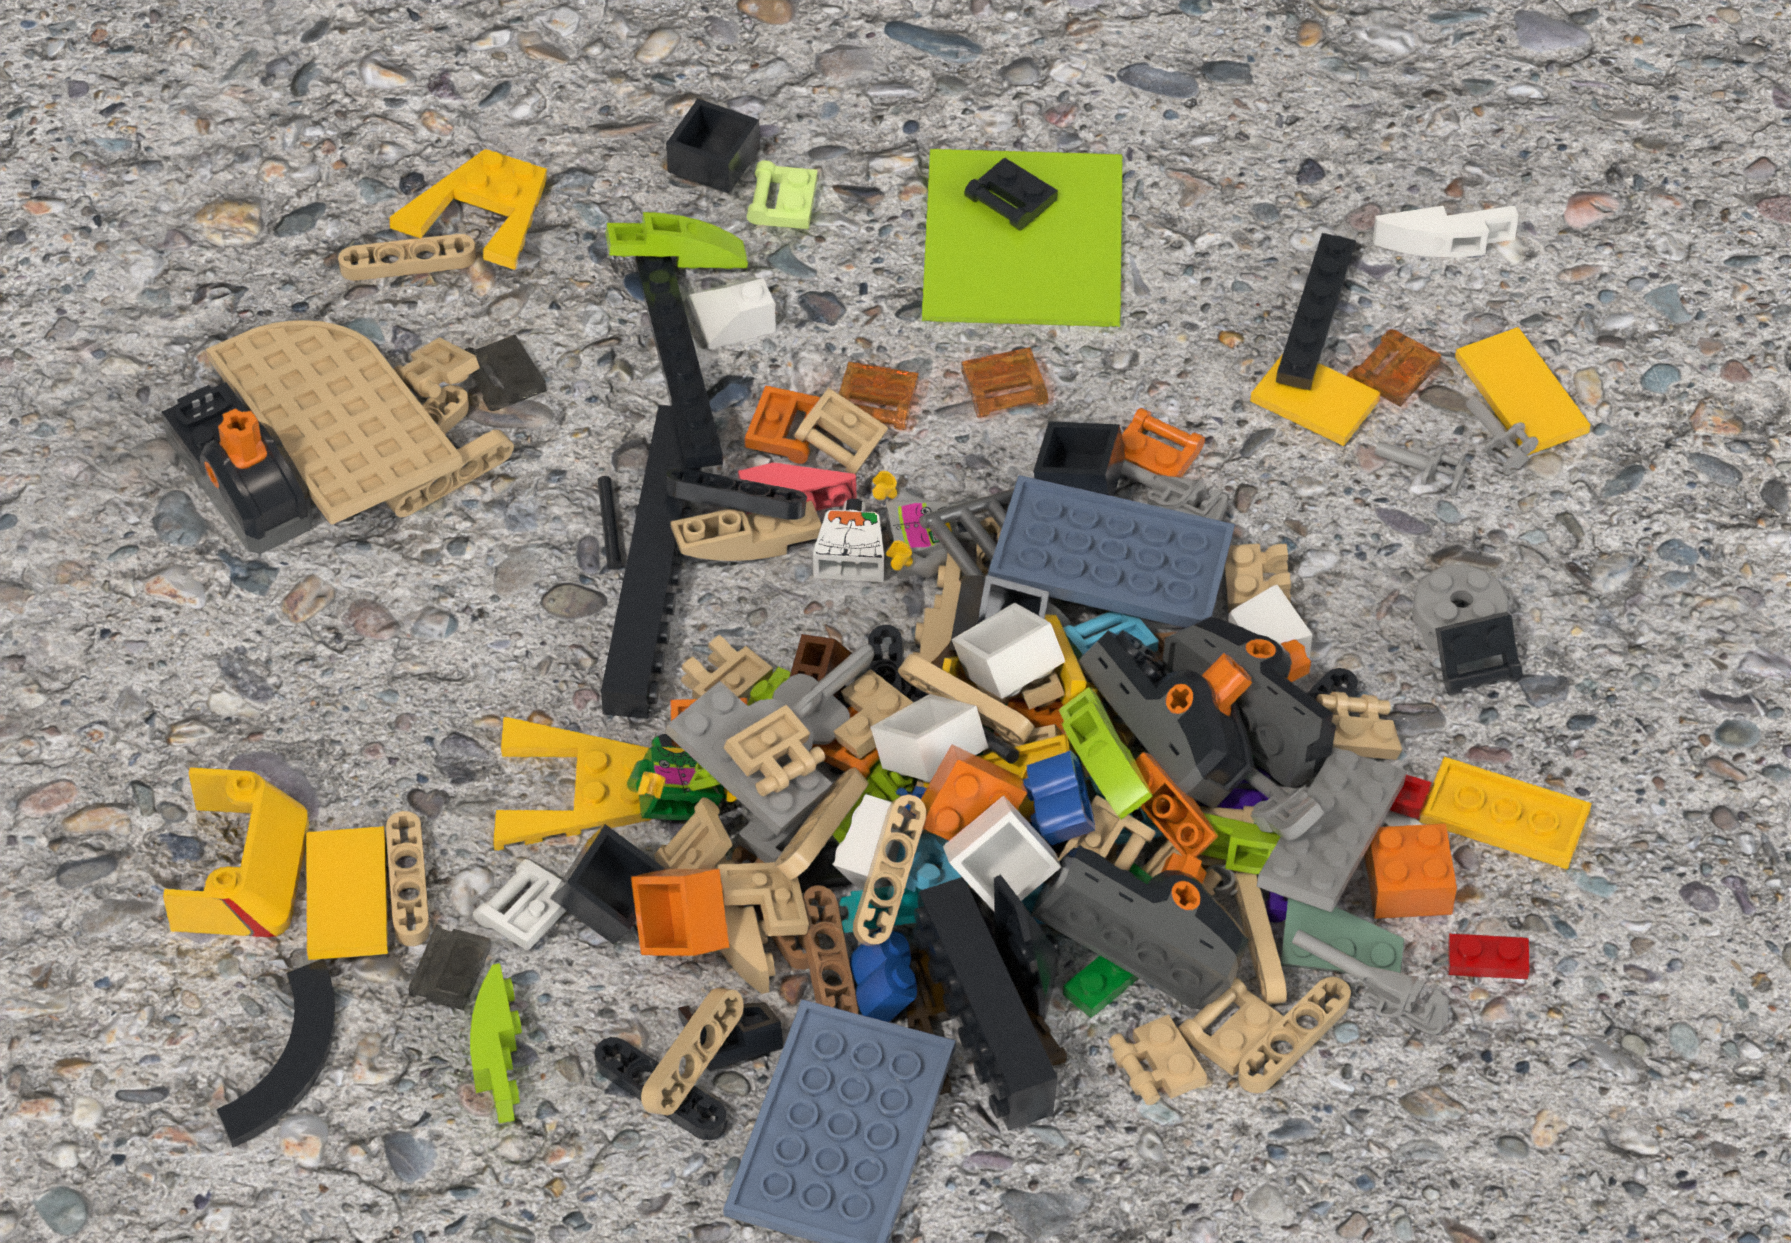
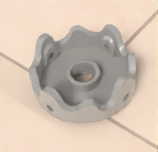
(1455, 582)

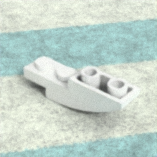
(1437, 235)

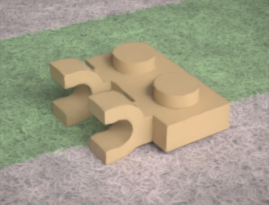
(1246, 568)
(736, 670)

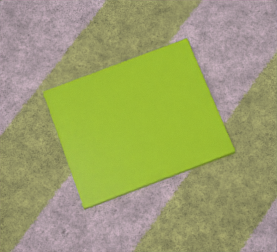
(1051, 271)

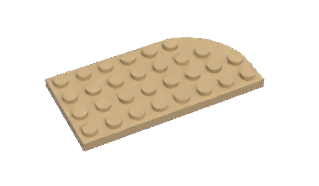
(336, 411)

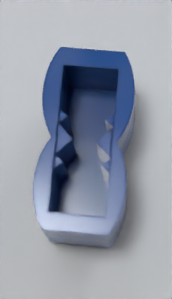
(1059, 798)
(884, 977)

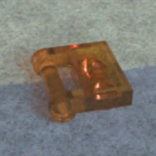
(1002, 373)
(1403, 373)
(882, 387)

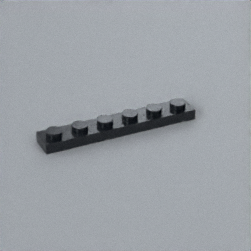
(1315, 311)

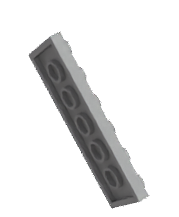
(1322, 860)

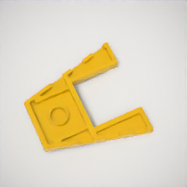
(489, 183)
(599, 784)

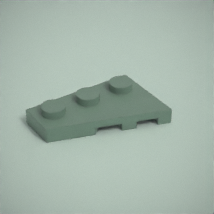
(1342, 931)

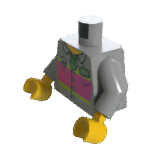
(911, 546)

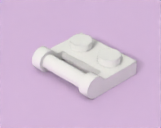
(530, 914)

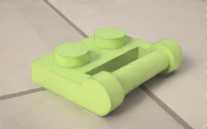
(793, 200)

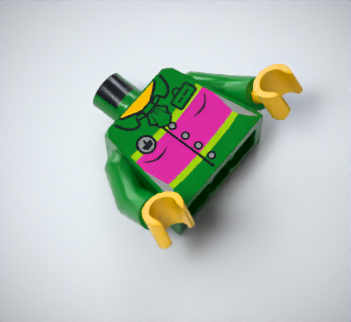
(664, 780)

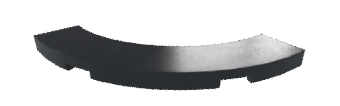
(298, 1064)

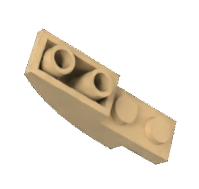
(738, 537)
(937, 629)
(745, 944)

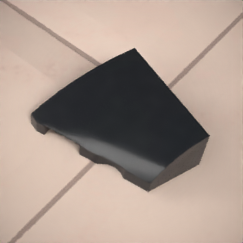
(754, 1035)

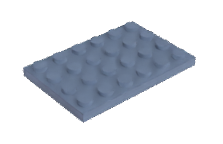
(1112, 552)
(840, 1127)

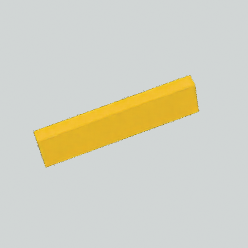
(1069, 672)

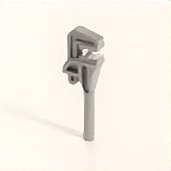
(1178, 493)
(1286, 811)
(1388, 990)

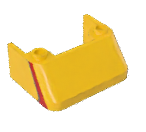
(263, 890)

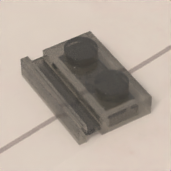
(450, 967)

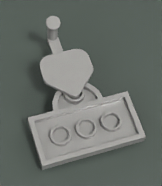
(721, 714)

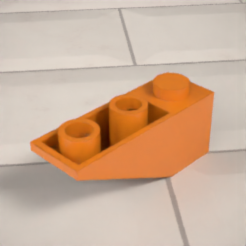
(1174, 811)

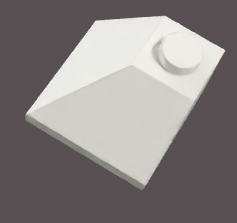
(733, 312)

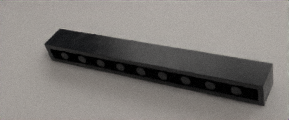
(647, 583)

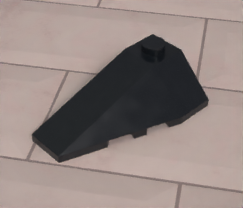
(1024, 947)

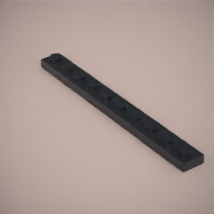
(679, 362)

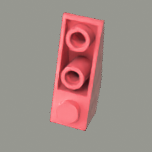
(821, 486)

